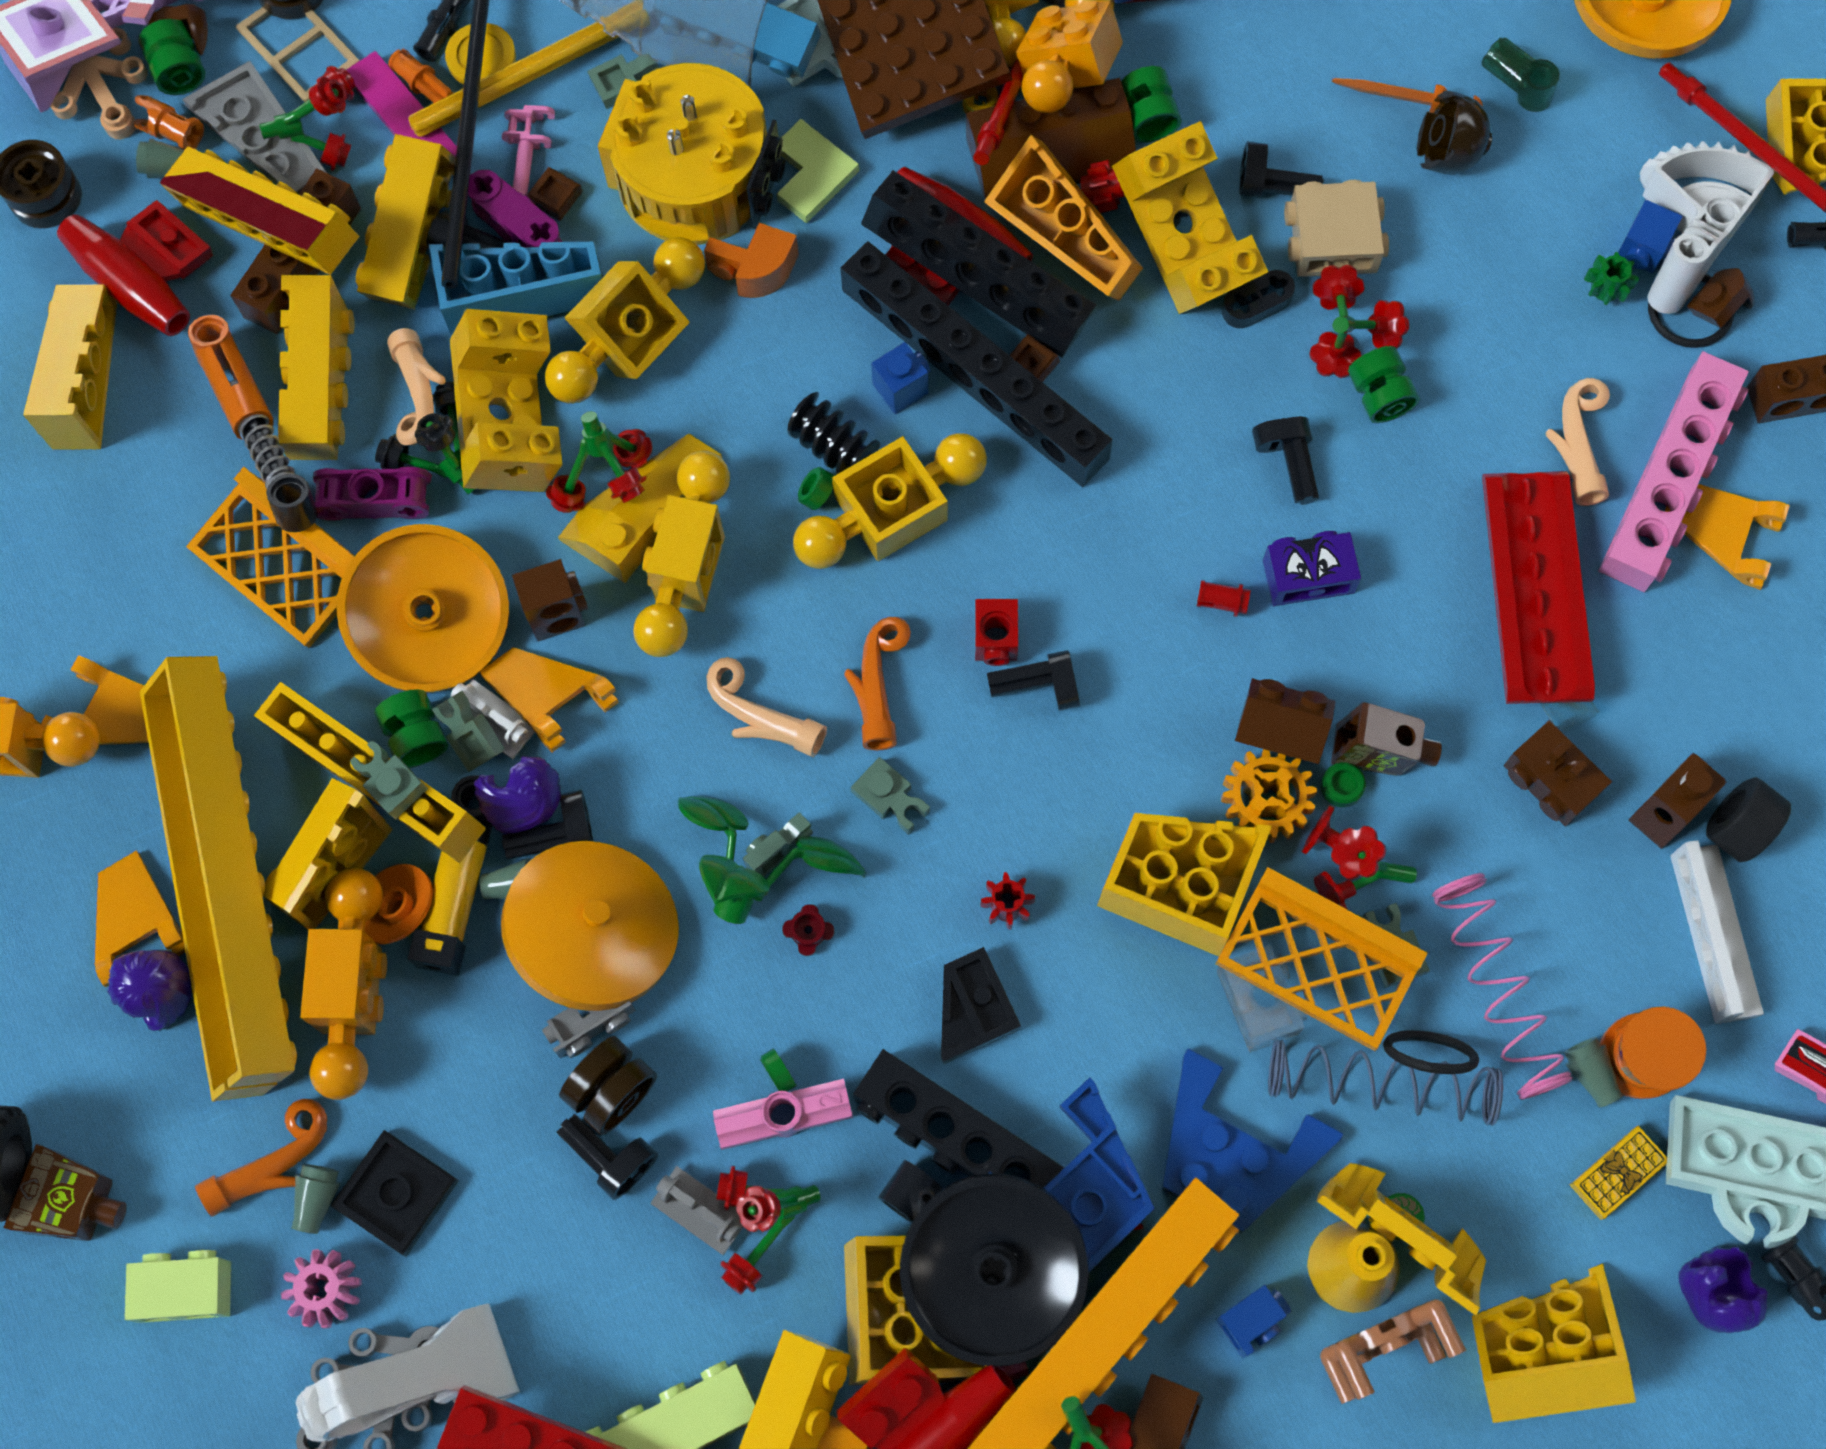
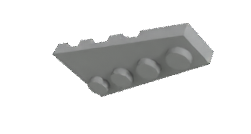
(234, 110)

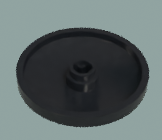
(994, 1269)

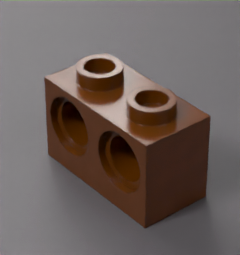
(1789, 389)
(551, 599)

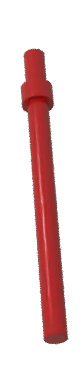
(1695, 93)
(992, 132)

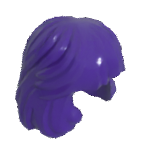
(526, 799)
(151, 986)
(1723, 1291)

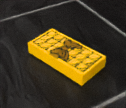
(1619, 1172)

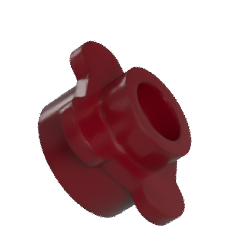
(808, 917)

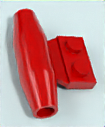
(957, 202)
(137, 265)
(908, 1411)

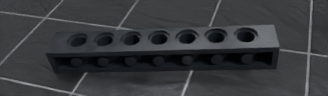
(976, 364)

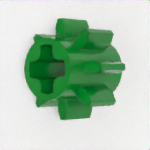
(1611, 278)

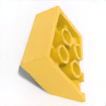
(1798, 127)
(336, 836)
(1184, 876)
(879, 1316)
(1554, 1351)

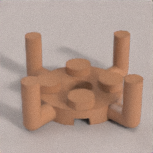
(1345, 1358)

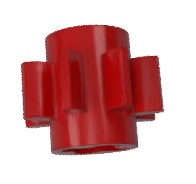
(1102, 186)
(998, 906)

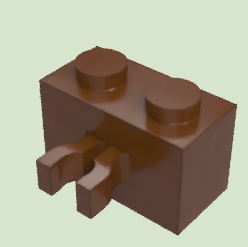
(1285, 720)
(1556, 774)

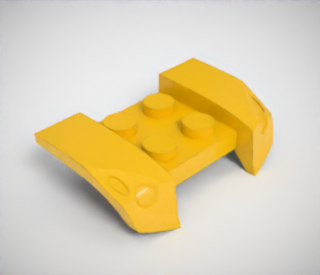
(1460, 1264)

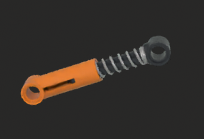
(251, 422)

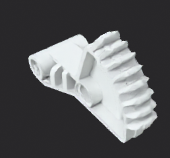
(1708, 209)
(365, 1395)

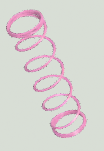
(1463, 886)

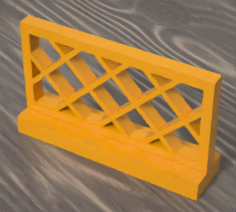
(314, 539)
(1338, 925)

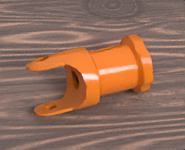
(166, 123)

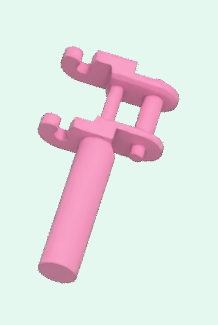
(525, 140)

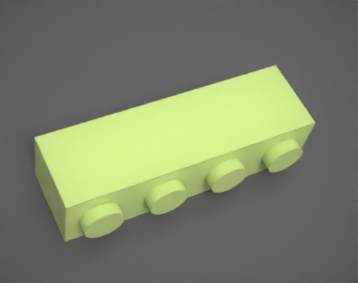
(687, 1416)

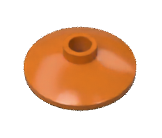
(404, 903)

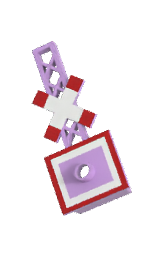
(49, 36)

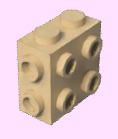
(1336, 227)

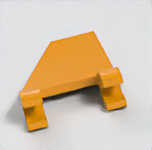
(1722, 526)
(541, 687)
(115, 705)
(129, 912)

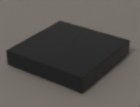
(394, 1193)

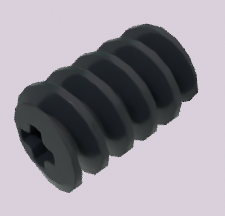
(827, 436)

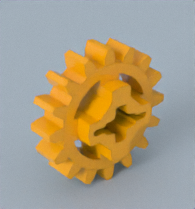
(1257, 782)

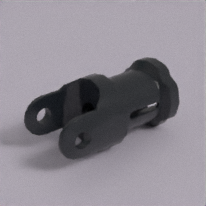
(1805, 1280)

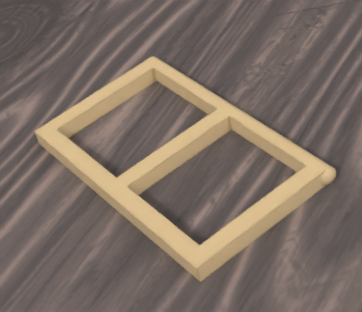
(276, 60)

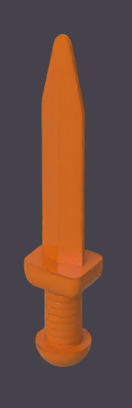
(1396, 92)

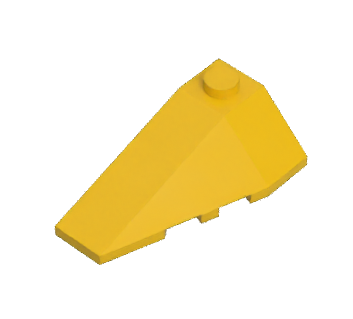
(619, 532)

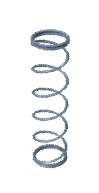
(1494, 1076)

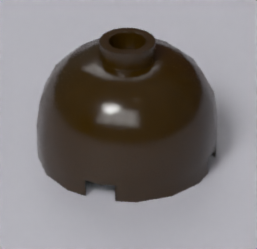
(1454, 134)

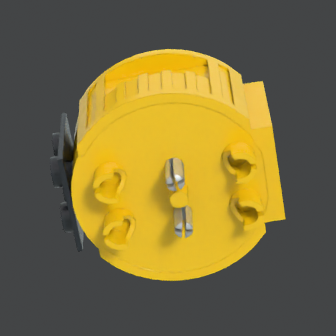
(691, 153)

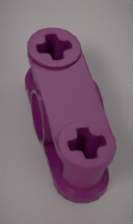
(510, 211)
(399, 493)

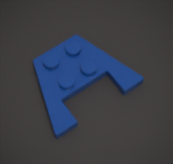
(1227, 1160)
(1101, 1182)

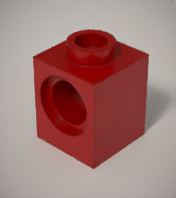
(996, 614)

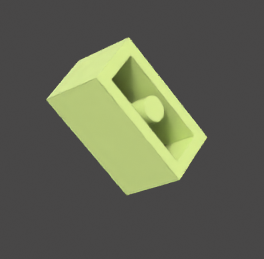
(178, 1289)

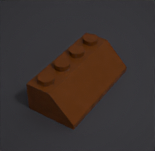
(1083, 132)

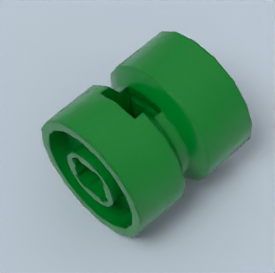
(171, 57)
(1151, 104)
(1382, 382)
(410, 726)

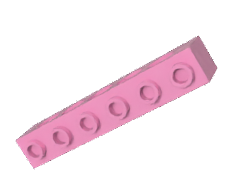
(1627, 556)

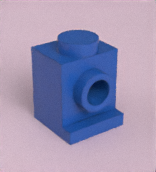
(1254, 1319)

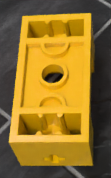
(1170, 180)
(498, 364)

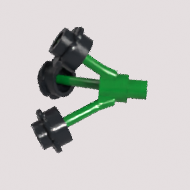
(434, 434)

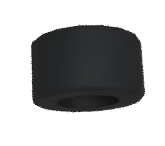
(1748, 819)

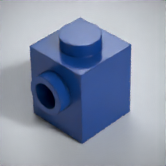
(1650, 236)
(900, 377)

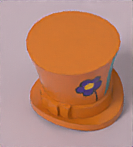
(1654, 1051)

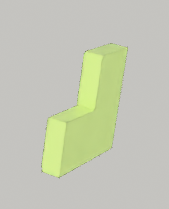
(821, 172)

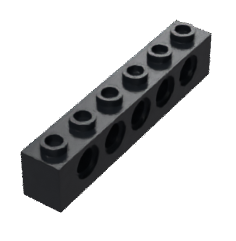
(977, 263)
(892, 1076)

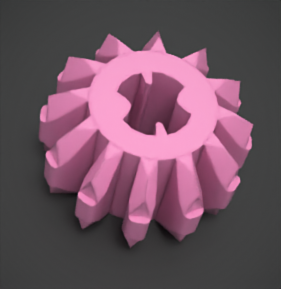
(305, 1288)

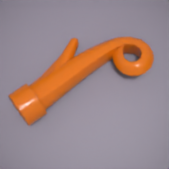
(877, 727)
(264, 1173)

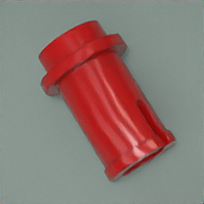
(1224, 597)

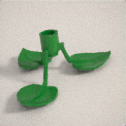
(733, 885)

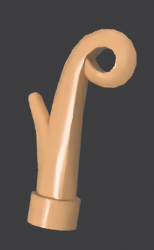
(408, 354)
(1588, 483)
(765, 723)

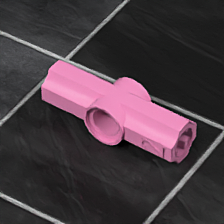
(753, 1122)

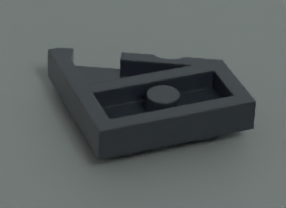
(973, 1006)

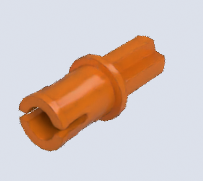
(418, 76)

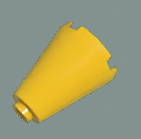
(1353, 1267)

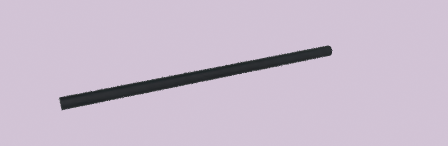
(465, 145)

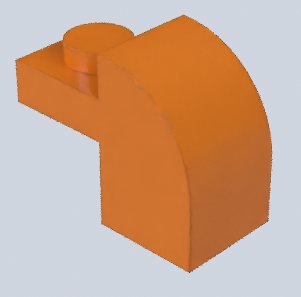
(760, 267)

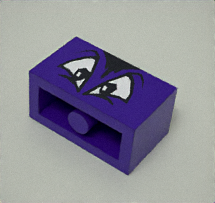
(1311, 568)

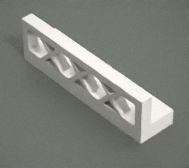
(1716, 933)

